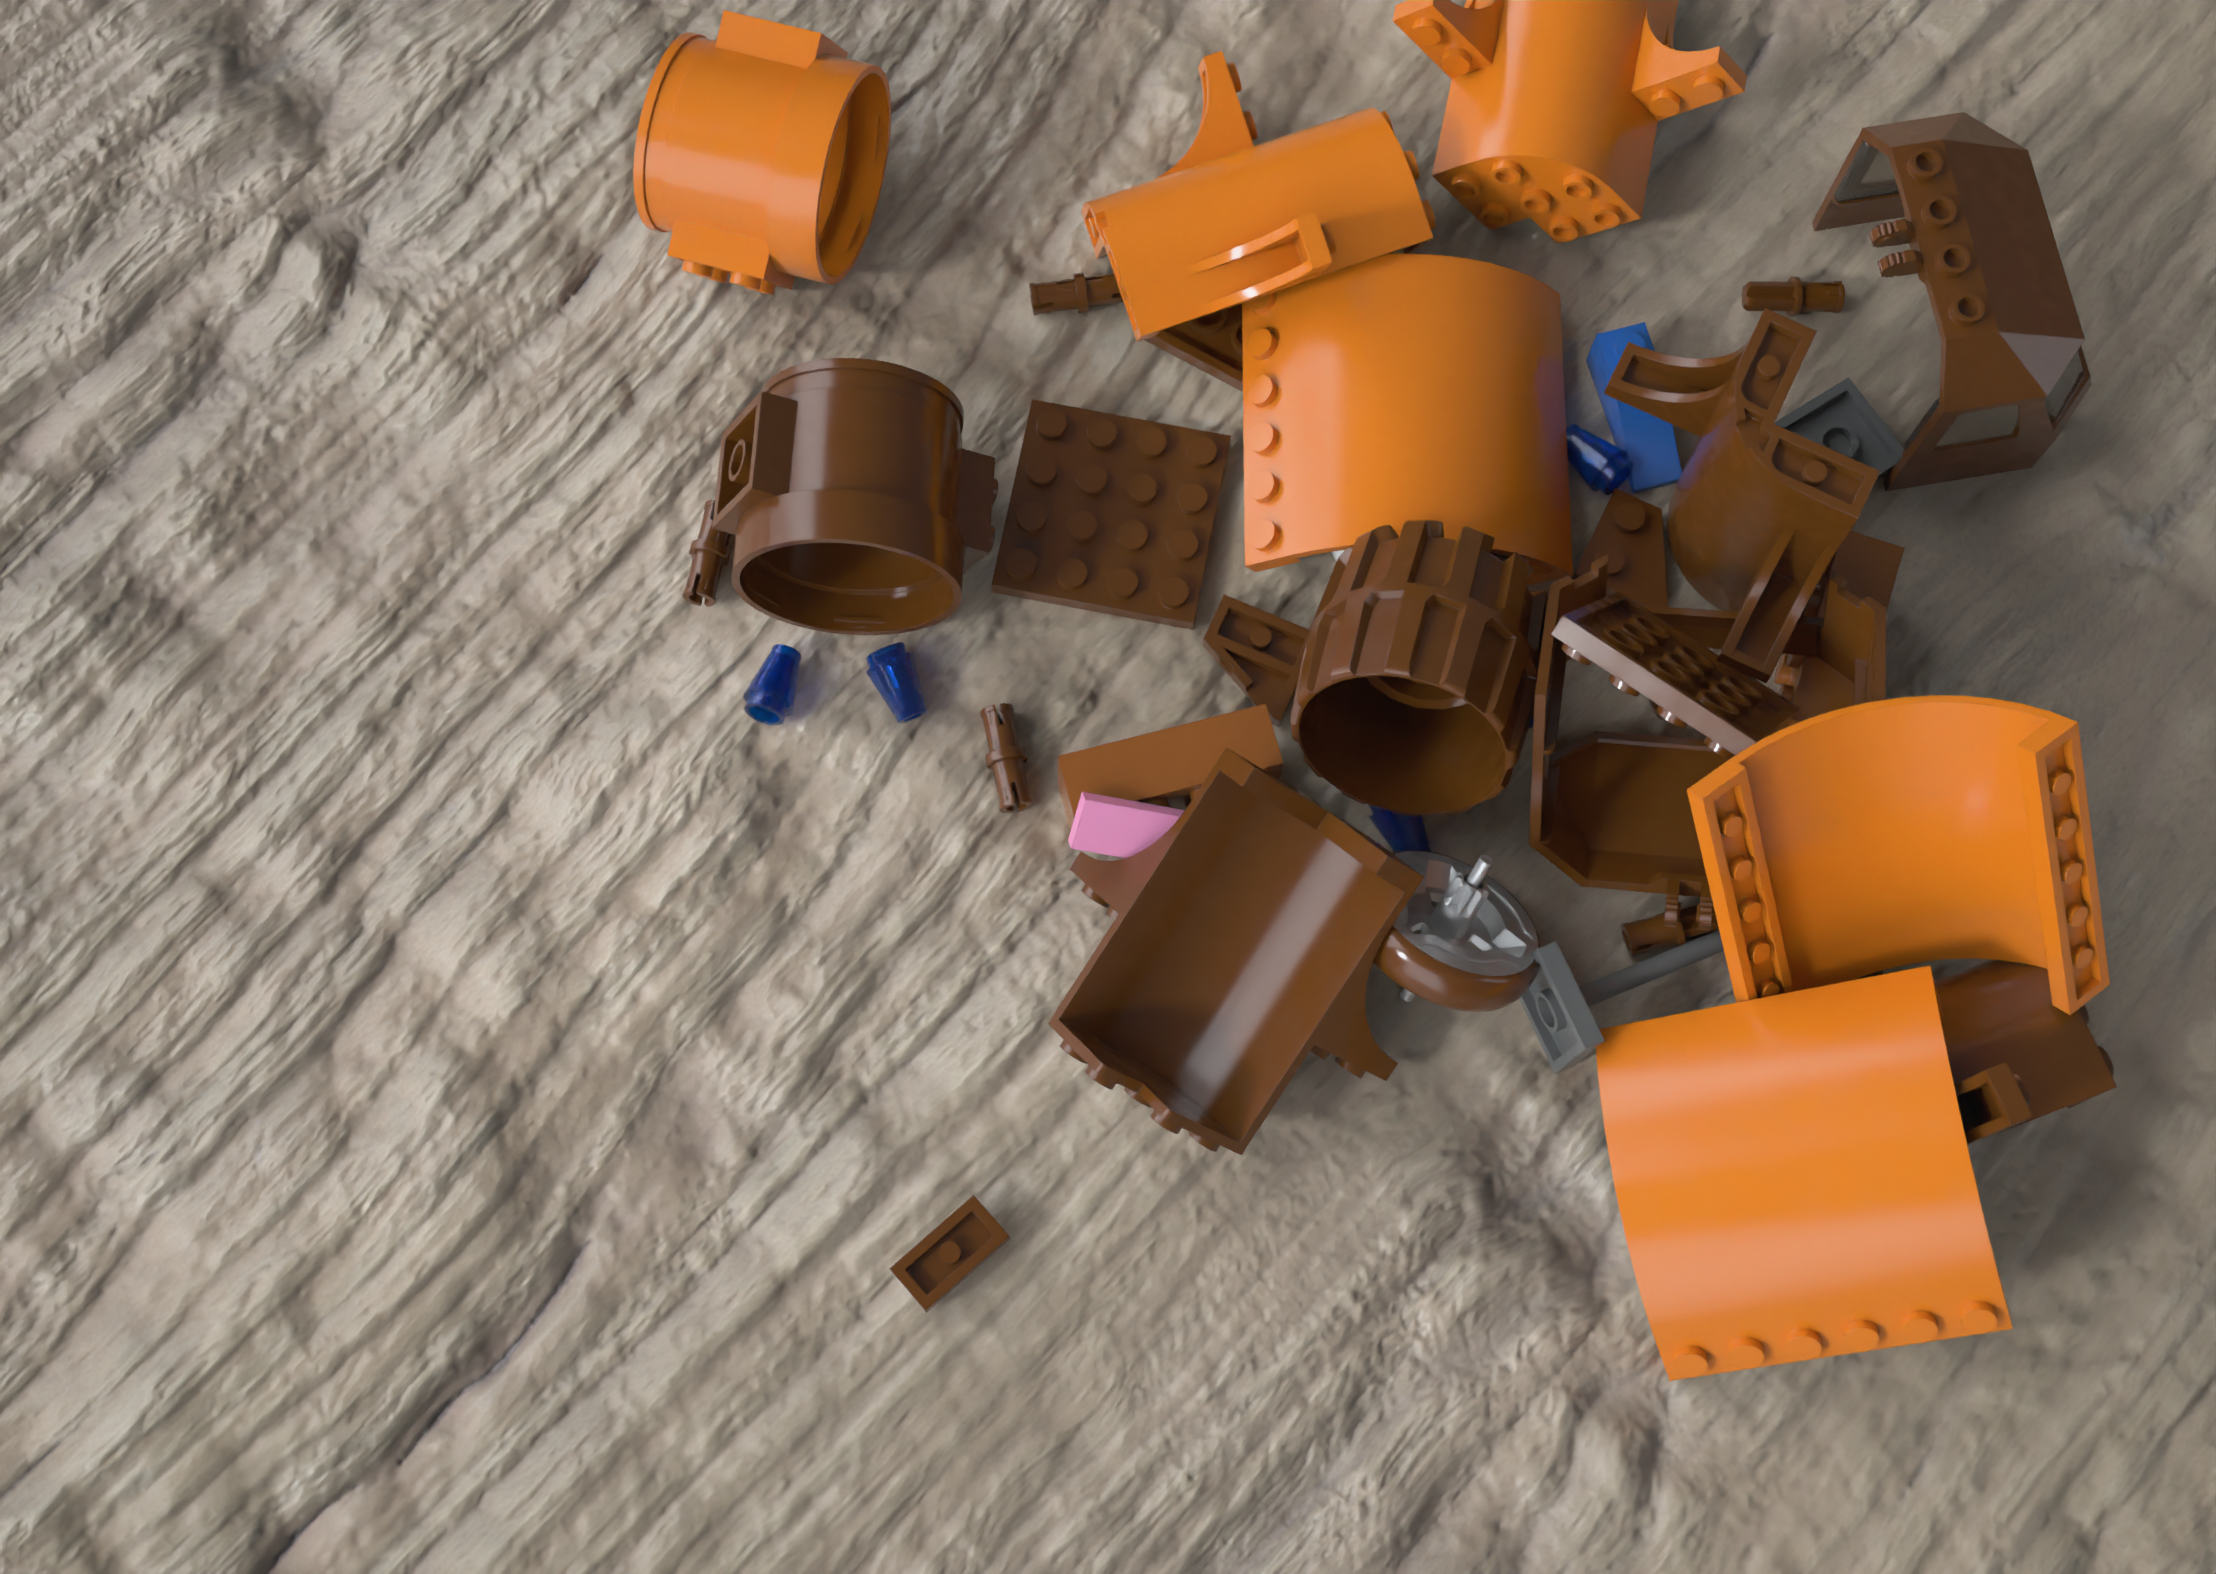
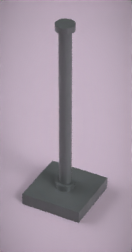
(1561, 1008)

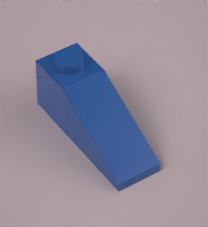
(1645, 438)

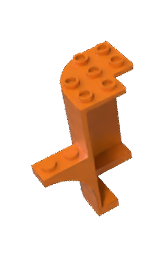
(1559, 104)
(1256, 217)

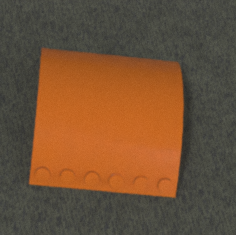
(1404, 401)
(1905, 843)
(1797, 1177)

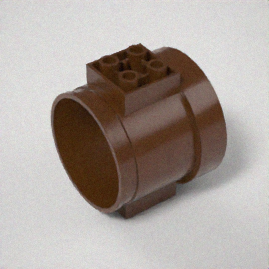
(853, 498)

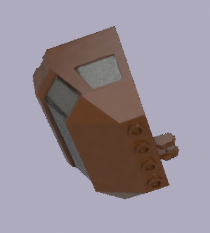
(1992, 281)

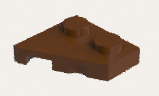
(1635, 544)
(1257, 653)

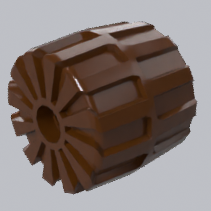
(1420, 670)

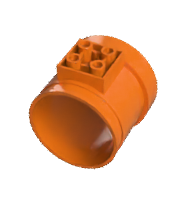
(762, 153)

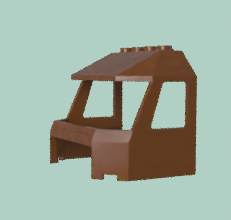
(1618, 802)

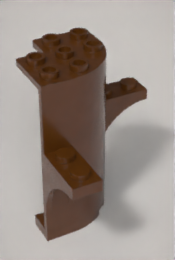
(1754, 501)
(1233, 955)
(2014, 1049)

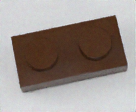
(950, 1253)

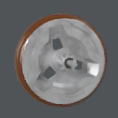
(1439, 960)

